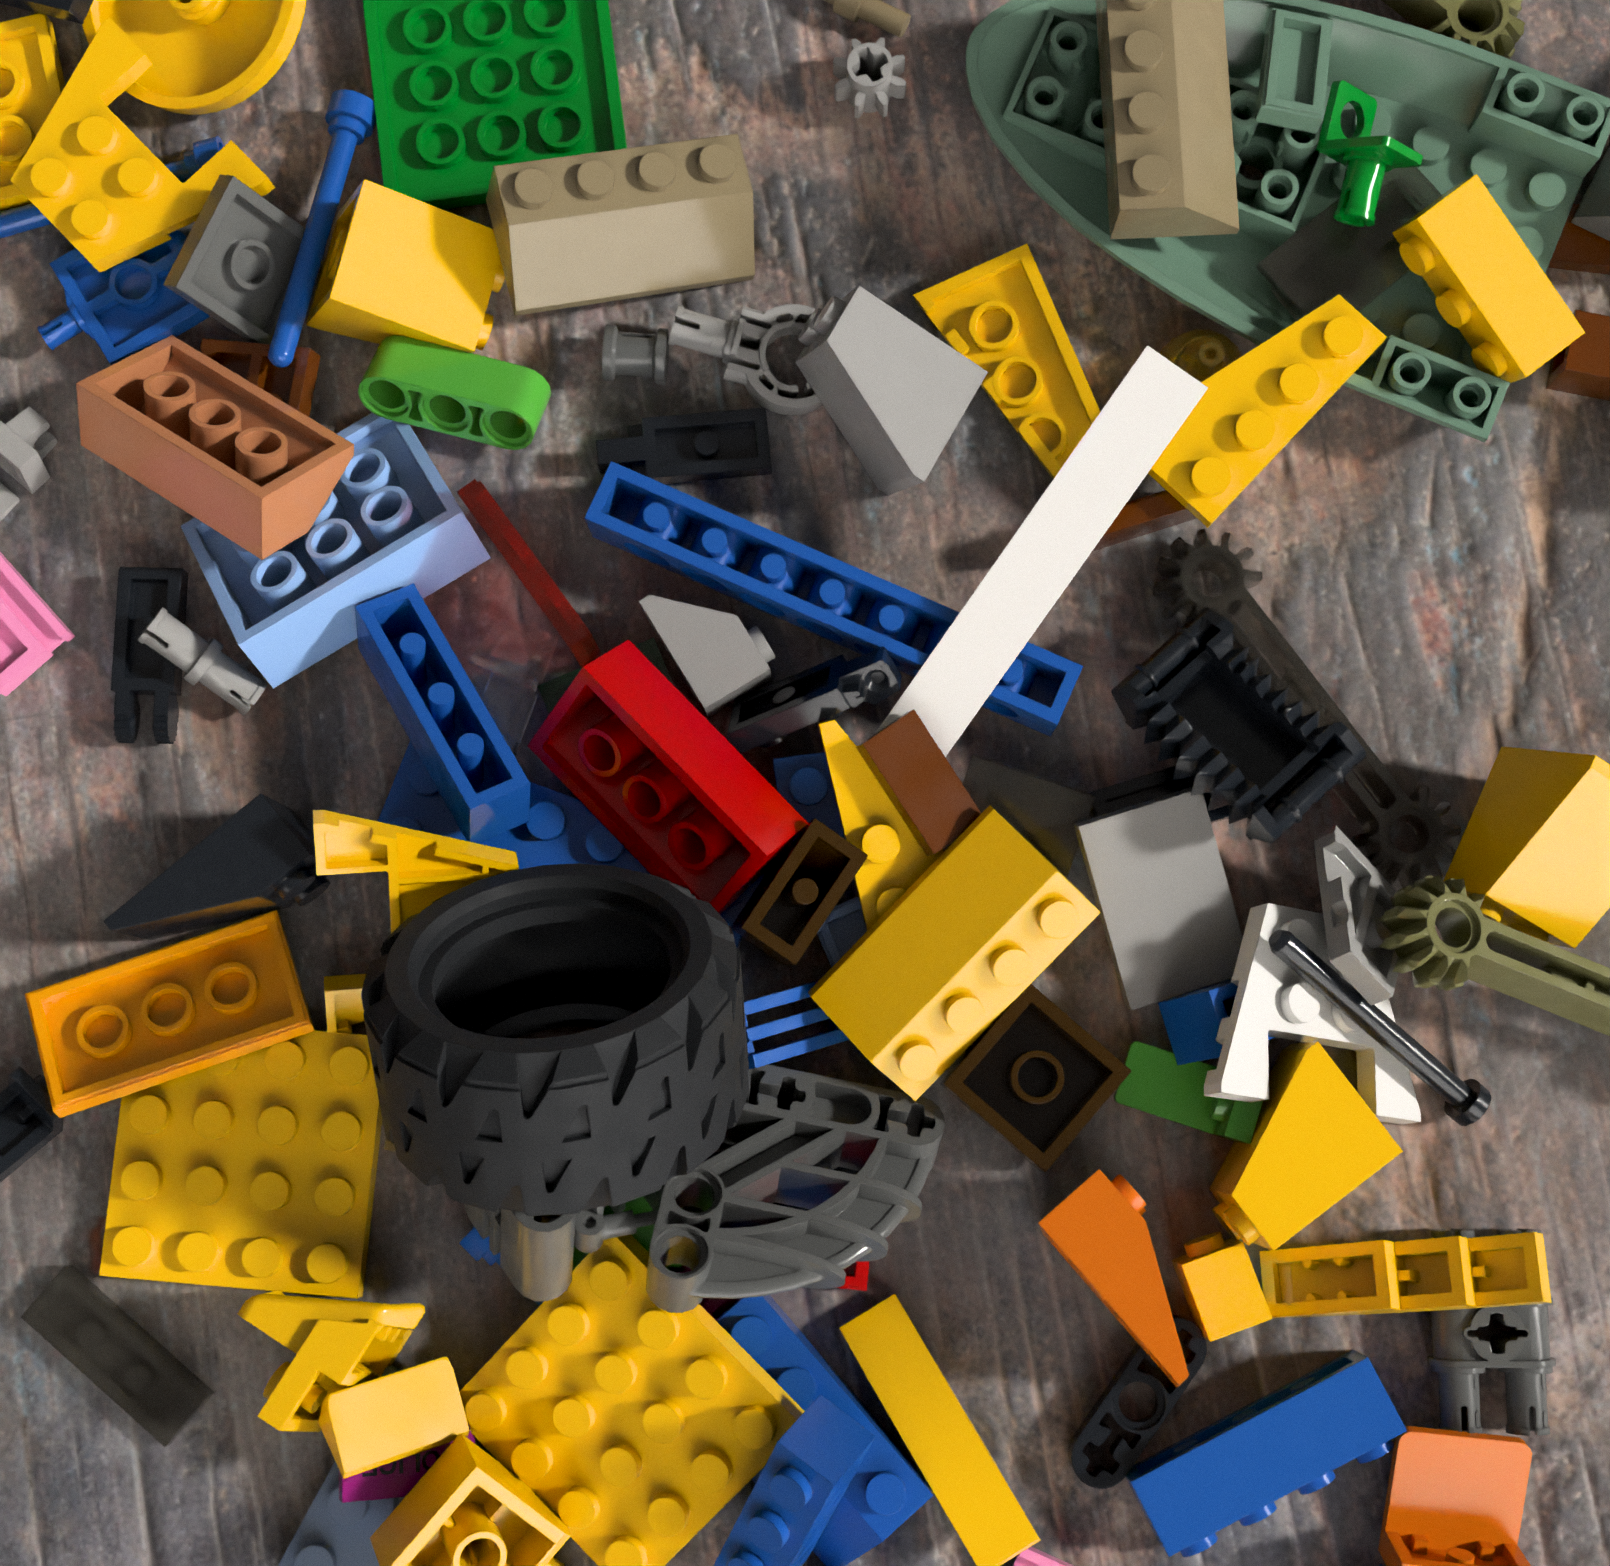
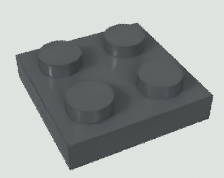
(238, 260)

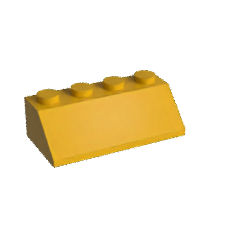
(953, 953)

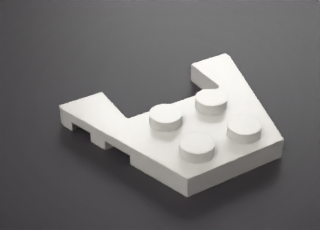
(1283, 1005)

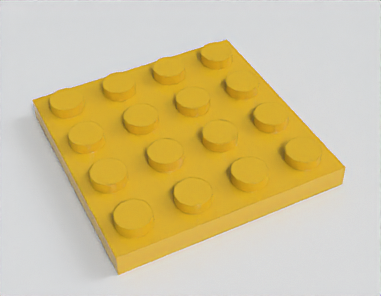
(251, 1172)
(626, 1412)

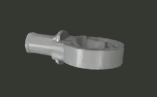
(746, 365)

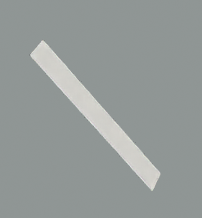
(1050, 546)

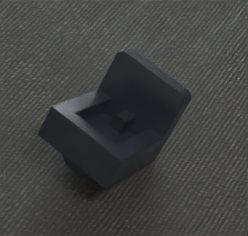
(25, 1120)

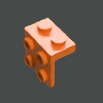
(1455, 1499)

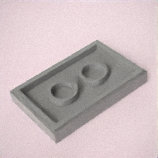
(1161, 897)

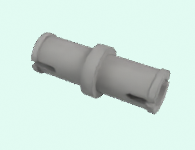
(202, 661)

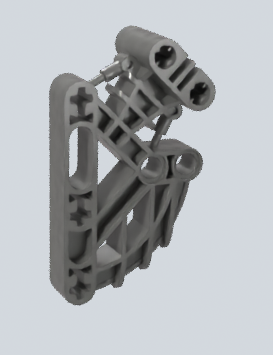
(743, 1244)

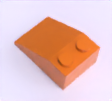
(1111, 1250)

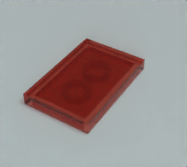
(529, 572)

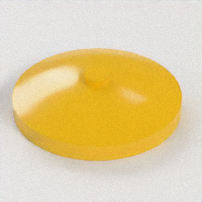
(203, 50)

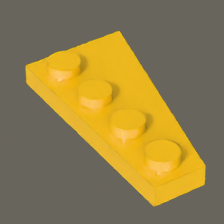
(1011, 329)
(1261, 406)

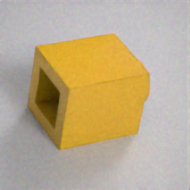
(1220, 1286)

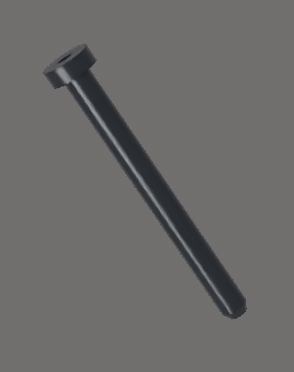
(1464, 1100)

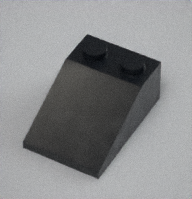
(241, 870)

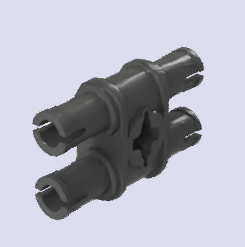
(1518, 1353)

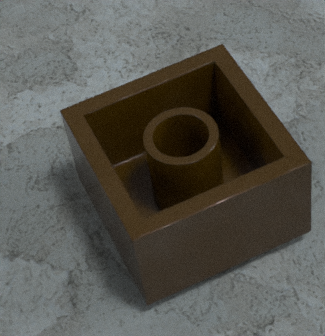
(1036, 1078)

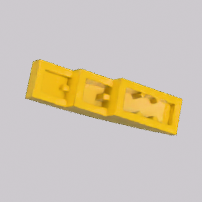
(1406, 1276)
(939, 1434)

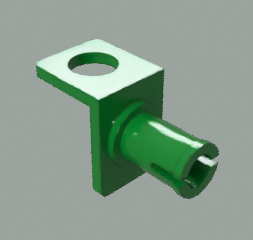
(1362, 154)

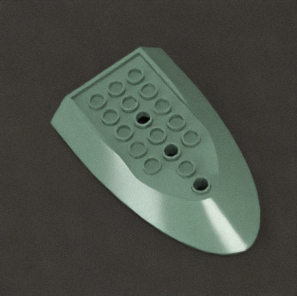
(1457, 105)

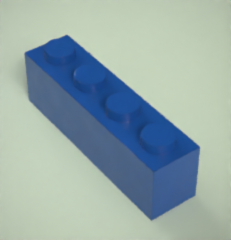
(442, 714)
(1265, 1453)

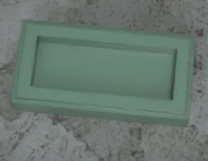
(1294, 70)

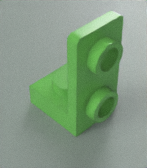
(1178, 1094)

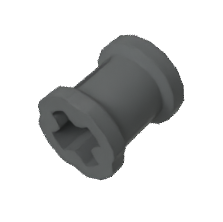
(635, 354)

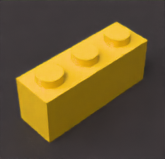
(1487, 282)

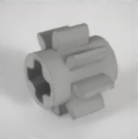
(869, 77)

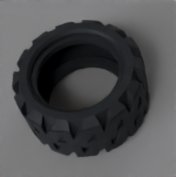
(572, 1114)

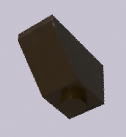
(799, 893)

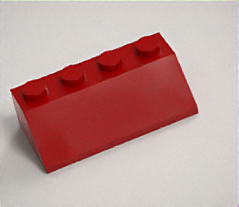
(664, 778)

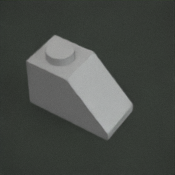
(710, 651)

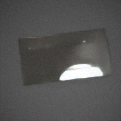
(1347, 259)

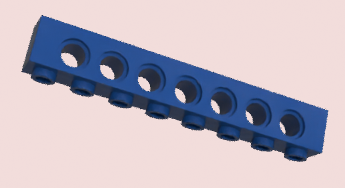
(808, 588)

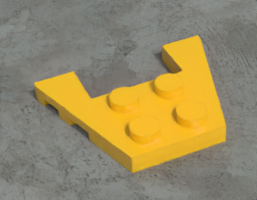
(100, 178)
(419, 872)

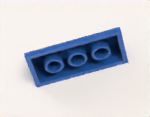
(887, 1483)

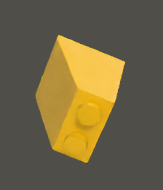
(406, 273)
(1540, 844)
(1305, 1152)

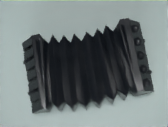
(1233, 729)

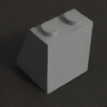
(886, 385)

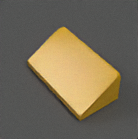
(393, 1417)

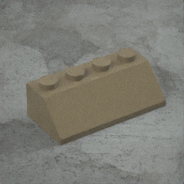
(1166, 118)
(623, 223)

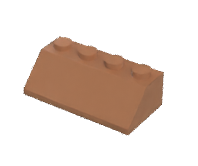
(212, 444)

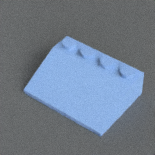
(377, 533)

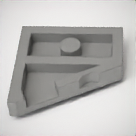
(1352, 903)

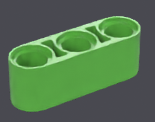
(454, 392)

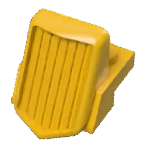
(334, 1349)

